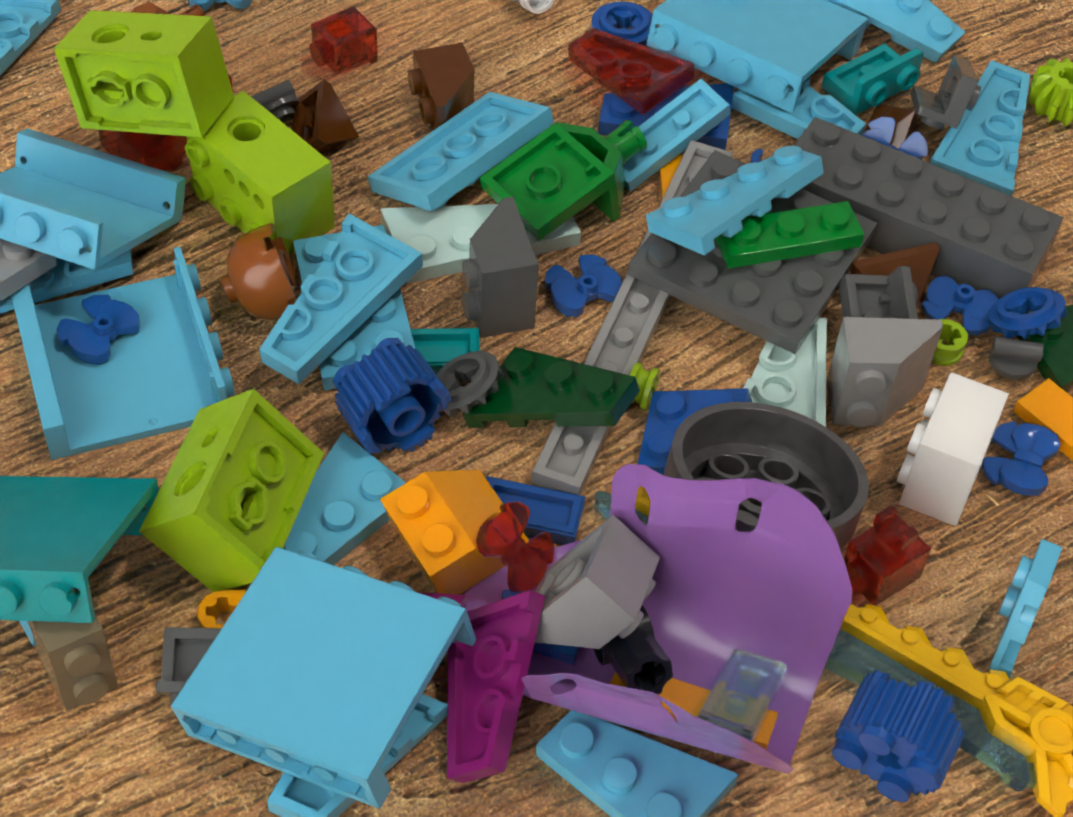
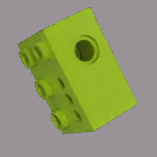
(145, 73)
(262, 174)
(232, 491)

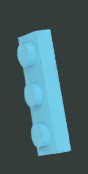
(673, 128)

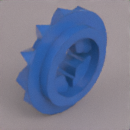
(624, 15)
(1012, 316)

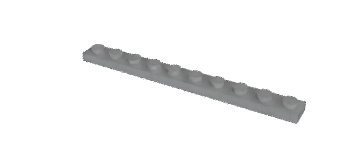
(618, 346)

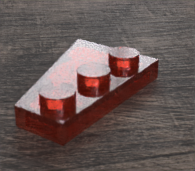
(630, 69)

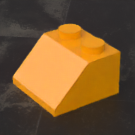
(439, 524)

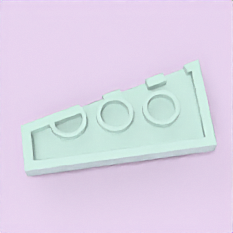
(446, 234)

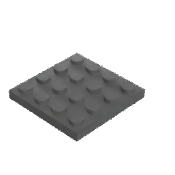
(766, 299)

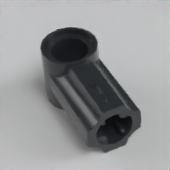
(638, 658)

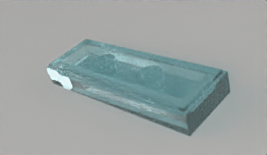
(744, 693)

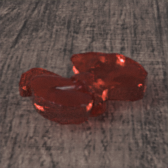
(501, 538)

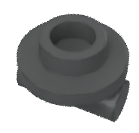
(279, 100)
(1015, 357)

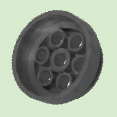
(776, 447)

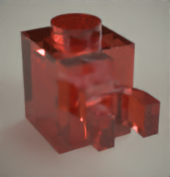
(885, 557)

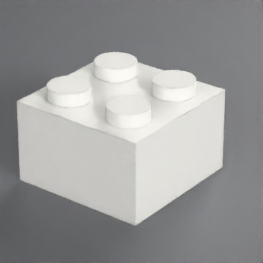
(950, 447)

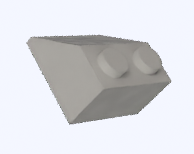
(879, 367)
(597, 588)

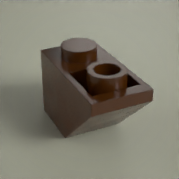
(443, 82)

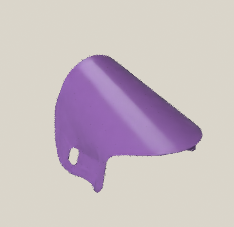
(714, 593)

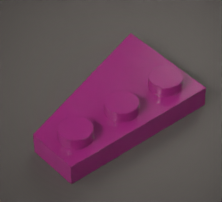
(488, 685)

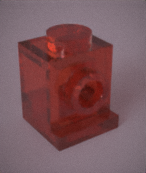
(343, 40)

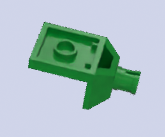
(565, 173)

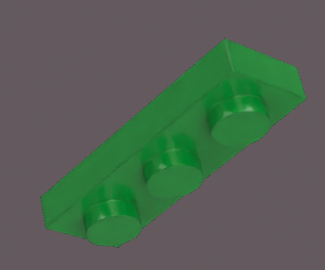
(792, 235)

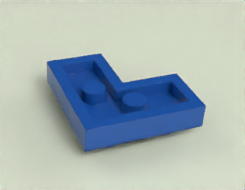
(669, 410)

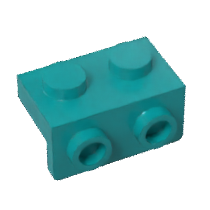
(873, 77)

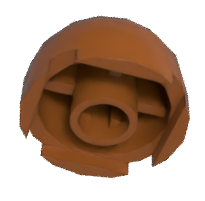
(260, 274)

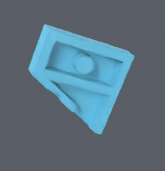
(1023, 602)

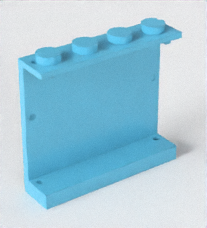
(757, 42)
(83, 200)
(150, 380)
(320, 672)

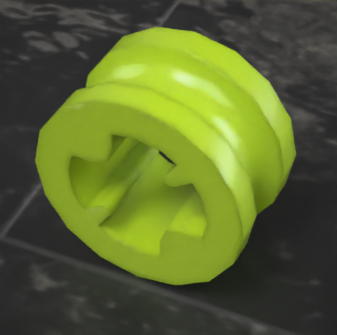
(957, 336)
(647, 384)

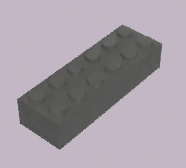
(980, 231)

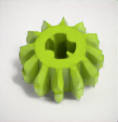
(1053, 91)

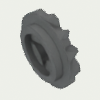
(476, 368)

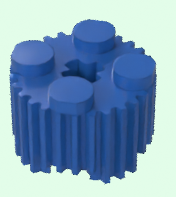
(390, 397)
(899, 735)

